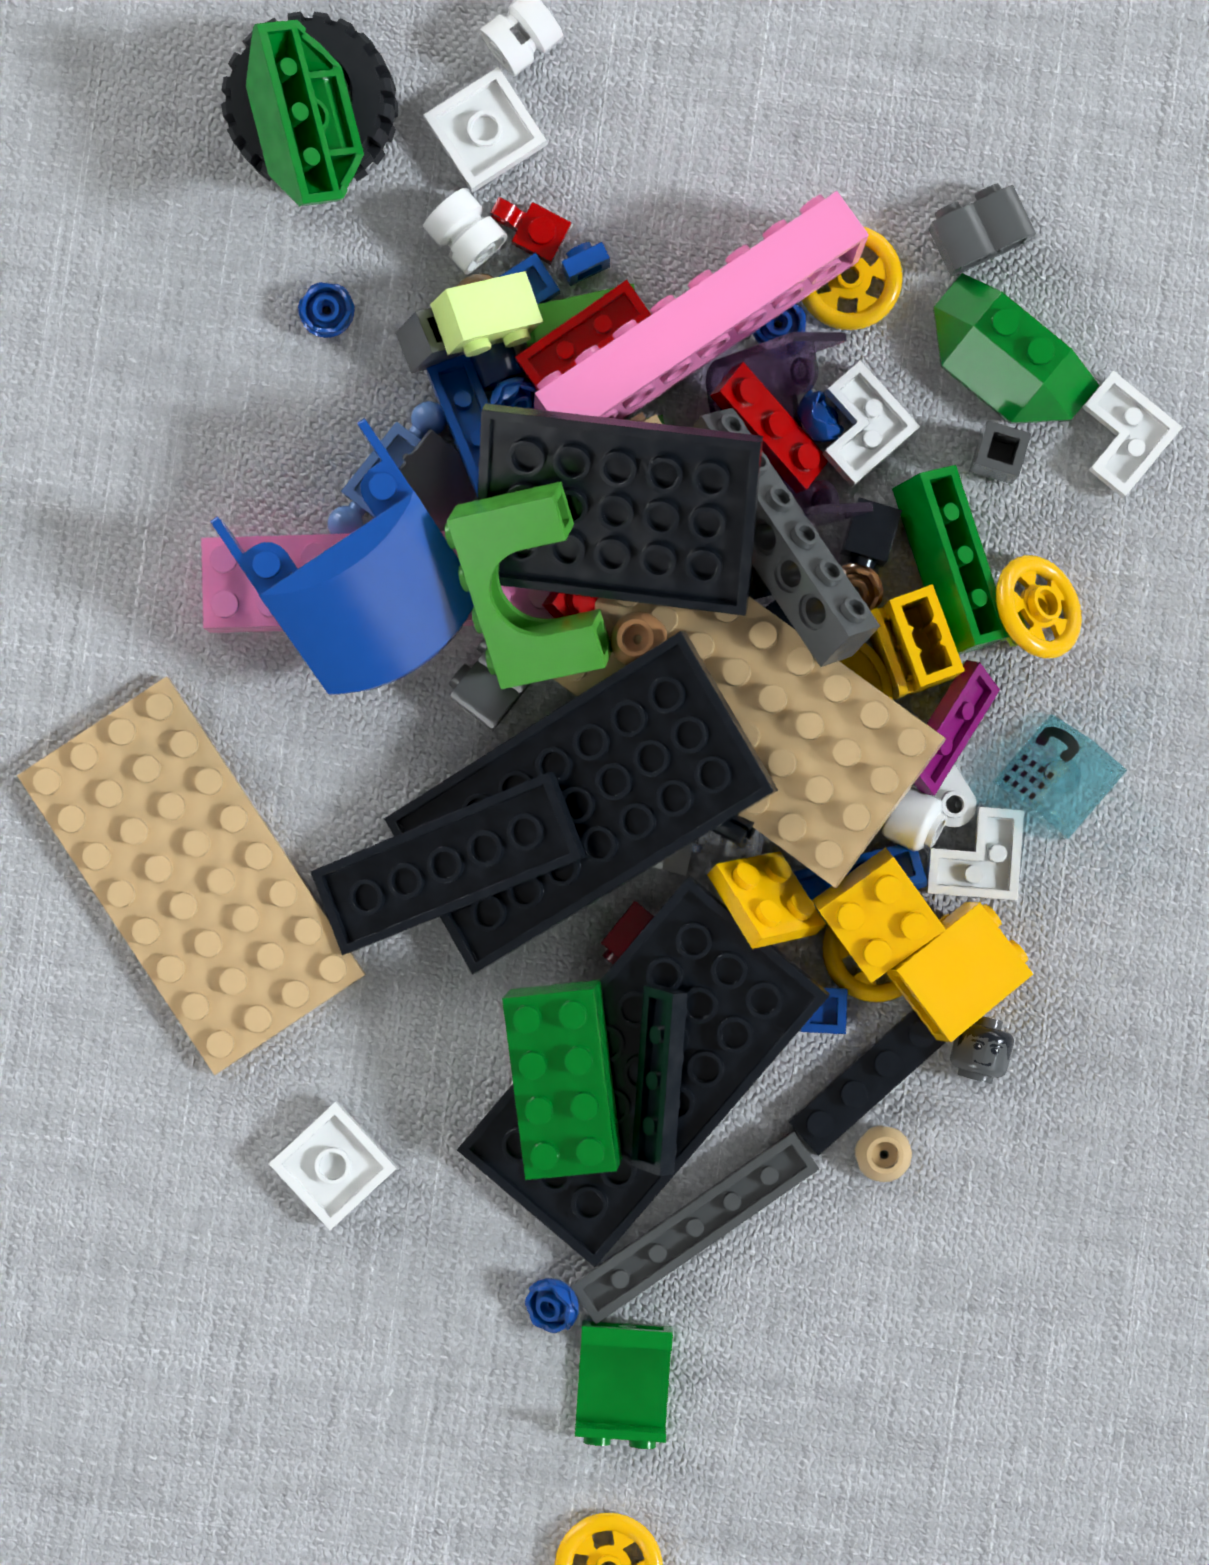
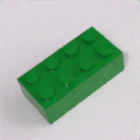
(562, 1079)

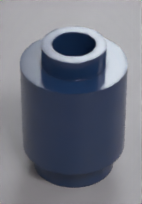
(496, 366)

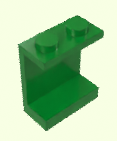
(623, 1383)

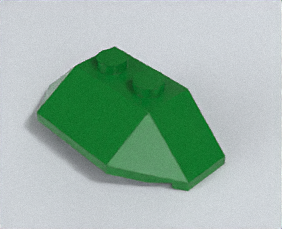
(302, 114)
(1008, 356)

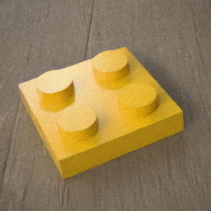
(766, 899)

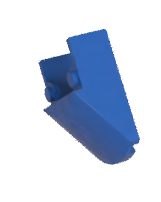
(373, 599)

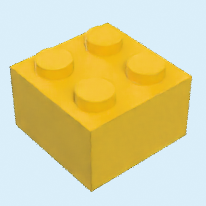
(878, 915)

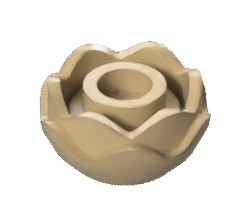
(868, 1153)

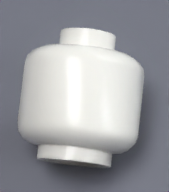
(915, 821)

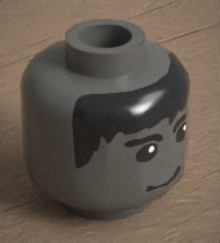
(983, 1051)

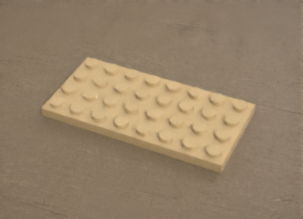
(822, 732)
(190, 875)

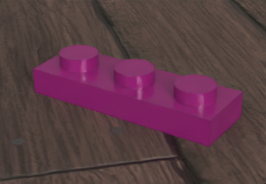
(957, 720)

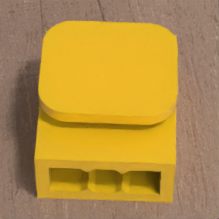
(915, 642)
(961, 971)

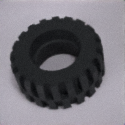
(364, 71)

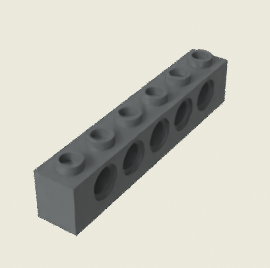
(800, 565)

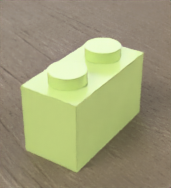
(486, 314)

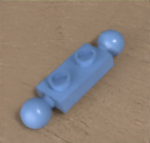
(397, 443)

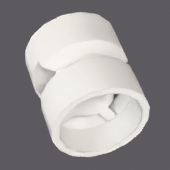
(534, 25)
(461, 227)

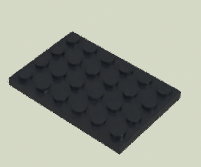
(652, 506)

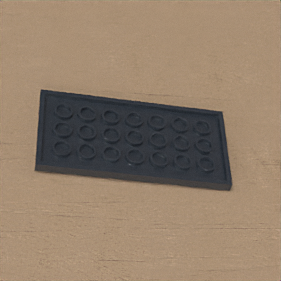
(643, 772)
(737, 1021)

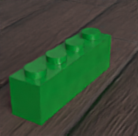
(951, 556)

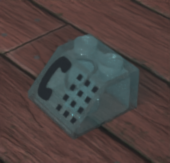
(1059, 776)

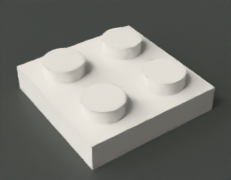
(485, 129)
(333, 1165)

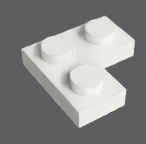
(877, 422)
(1139, 428)
(992, 867)

